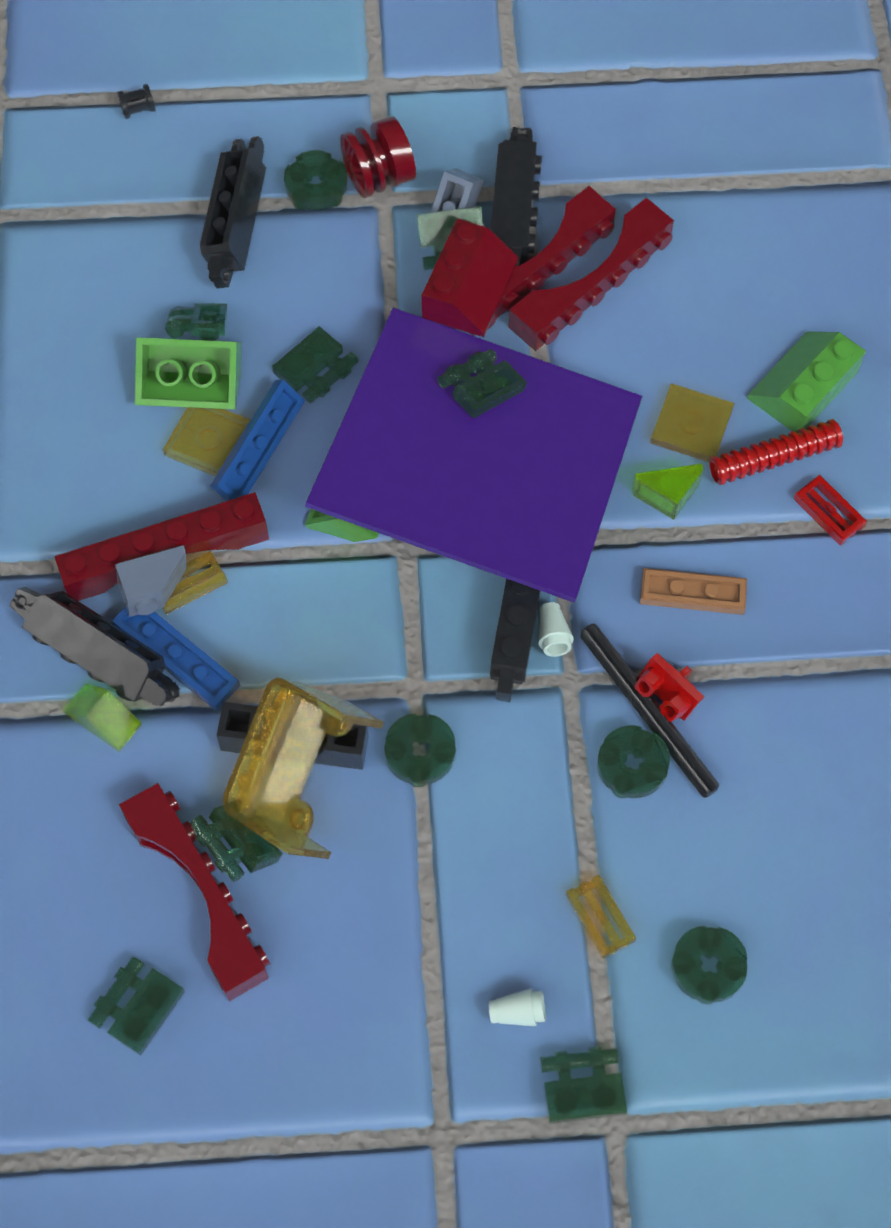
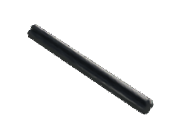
(649, 711)

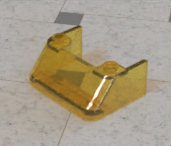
(279, 758)

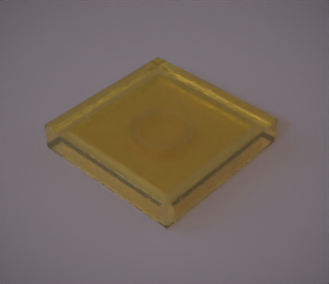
(692, 423)
(205, 438)

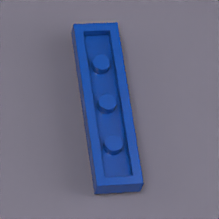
(258, 441)
(181, 657)

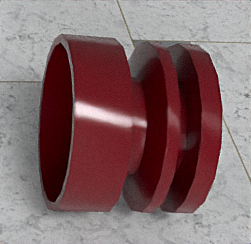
(378, 156)

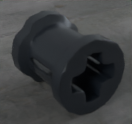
(136, 101)

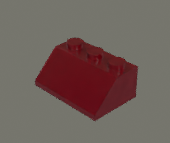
(468, 279)

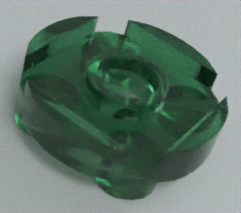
(315, 196)
(421, 729)
(641, 744)
(709, 986)

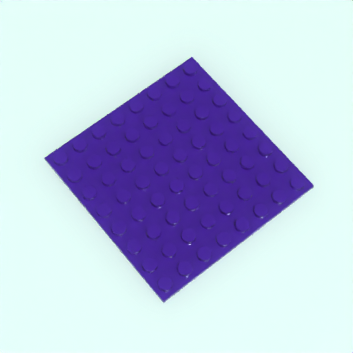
(494, 491)

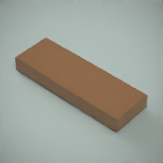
(693, 591)

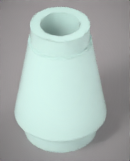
(554, 631)
(519, 1008)

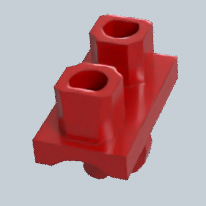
(670, 686)

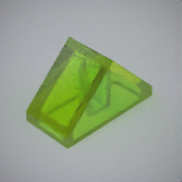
(668, 488)
(103, 715)

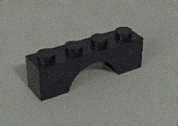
(341, 751)

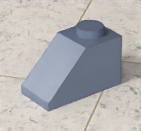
(457, 191)
(150, 580)

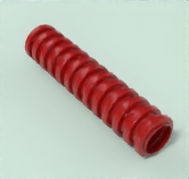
(776, 452)

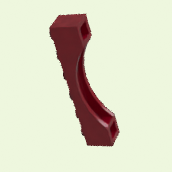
(584, 222)
(547, 311)
(218, 527)
(231, 954)

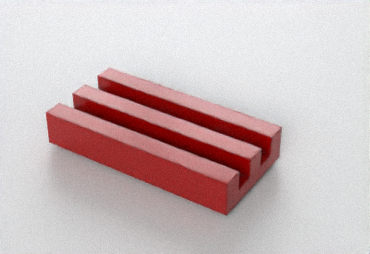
(826, 514)

